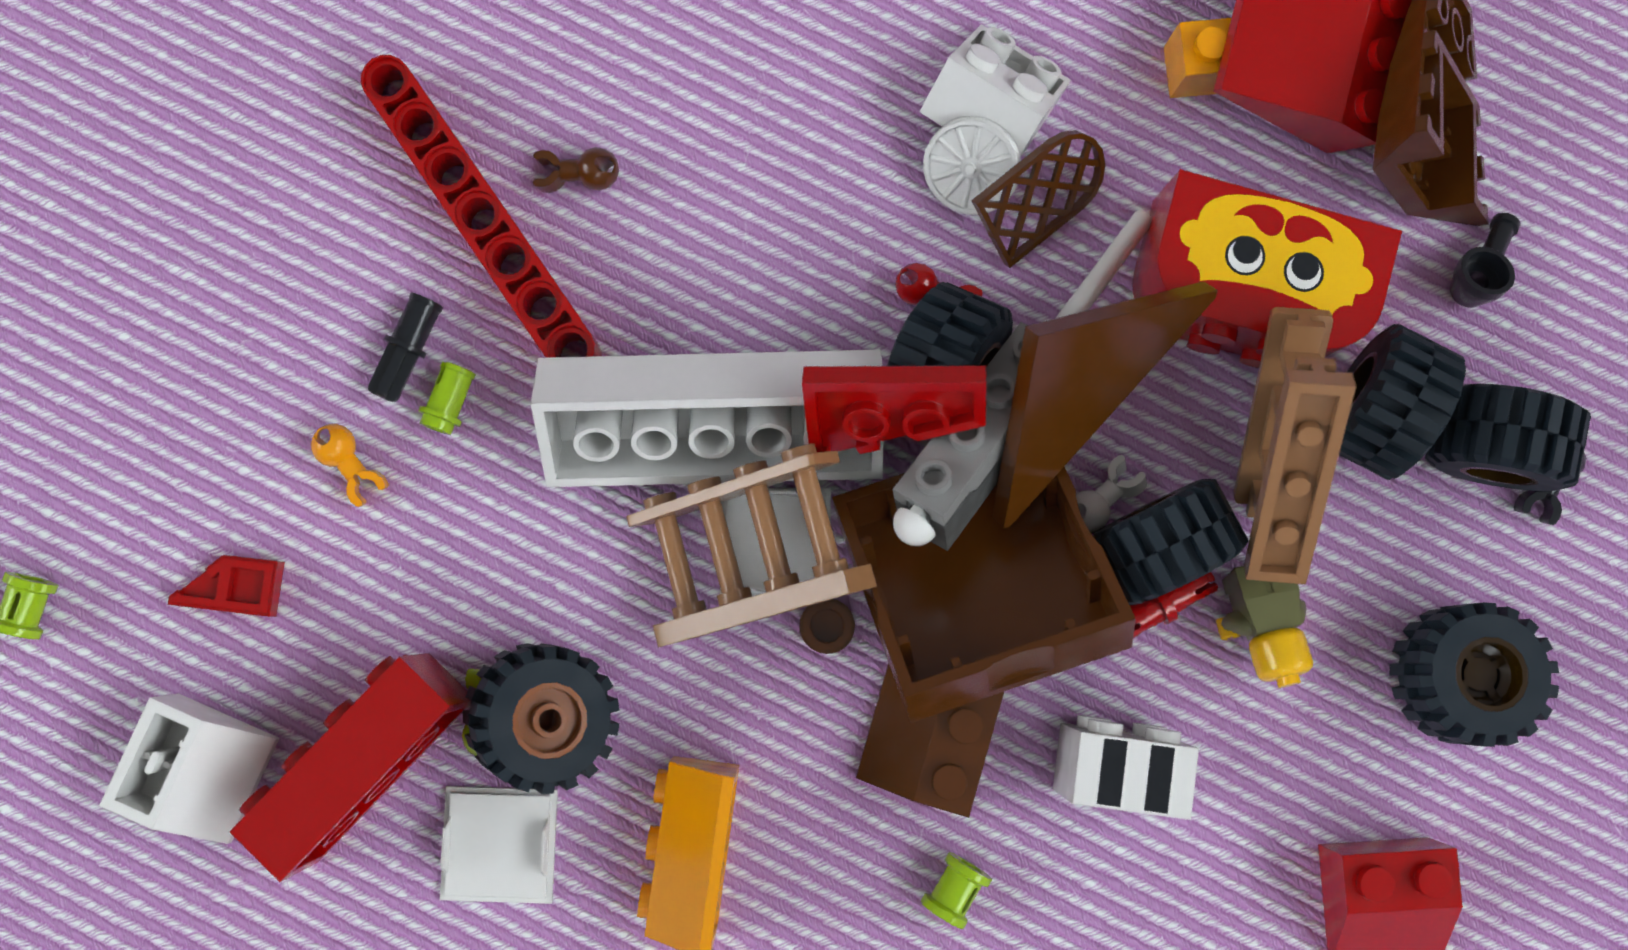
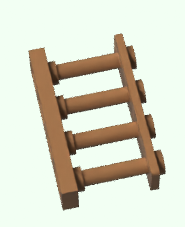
(783, 589)

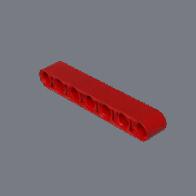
(466, 198)

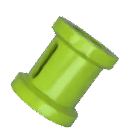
(24, 604)
(956, 890)

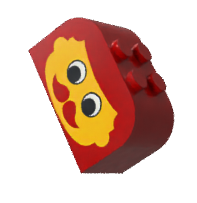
(1263, 257)

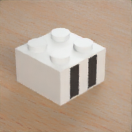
(1126, 770)

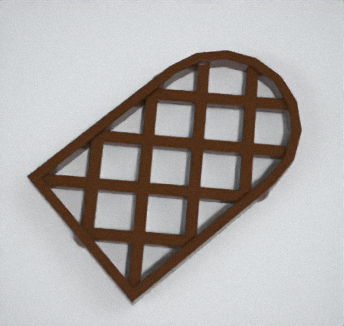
(1071, 209)

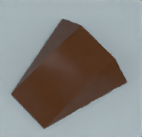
(1431, 116)

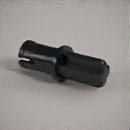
(404, 347)

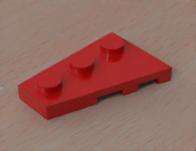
(880, 403)

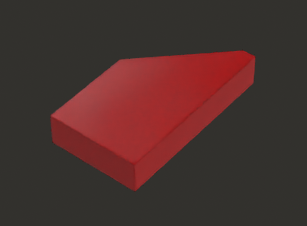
(235, 586)

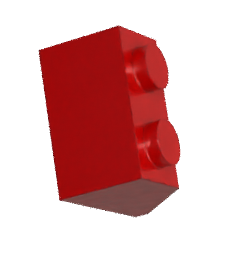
(1390, 894)

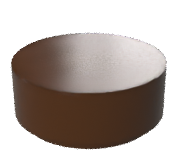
(827, 626)

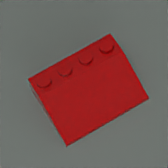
(1312, 66)

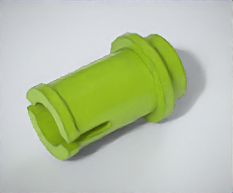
(446, 398)

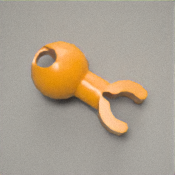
(340, 454)

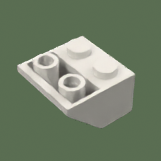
(998, 83)
(188, 769)

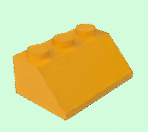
(688, 852)

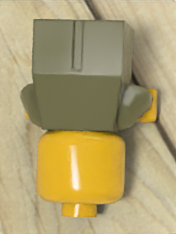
(1269, 618)

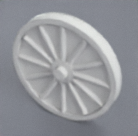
(966, 160)

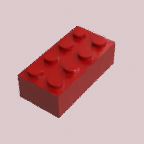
(351, 764)

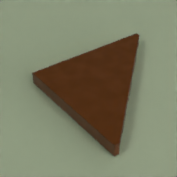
(1076, 376)

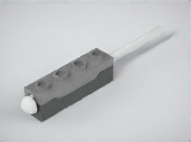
(962, 468)

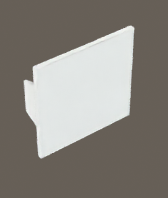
(792, 531)
(498, 845)

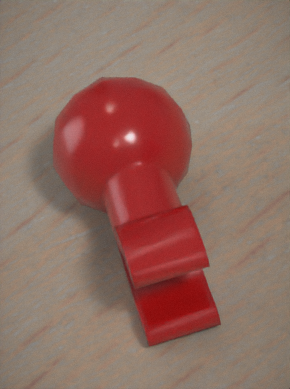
(922, 280)

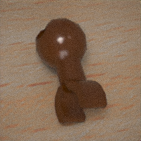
(589, 168)

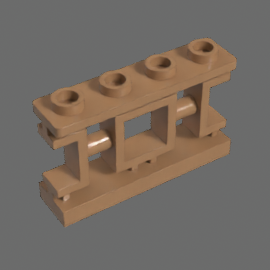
(1291, 444)

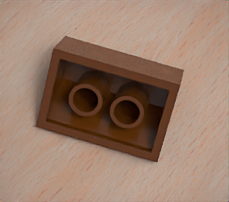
(930, 759)

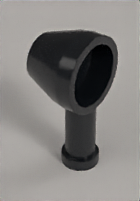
(1485, 271)

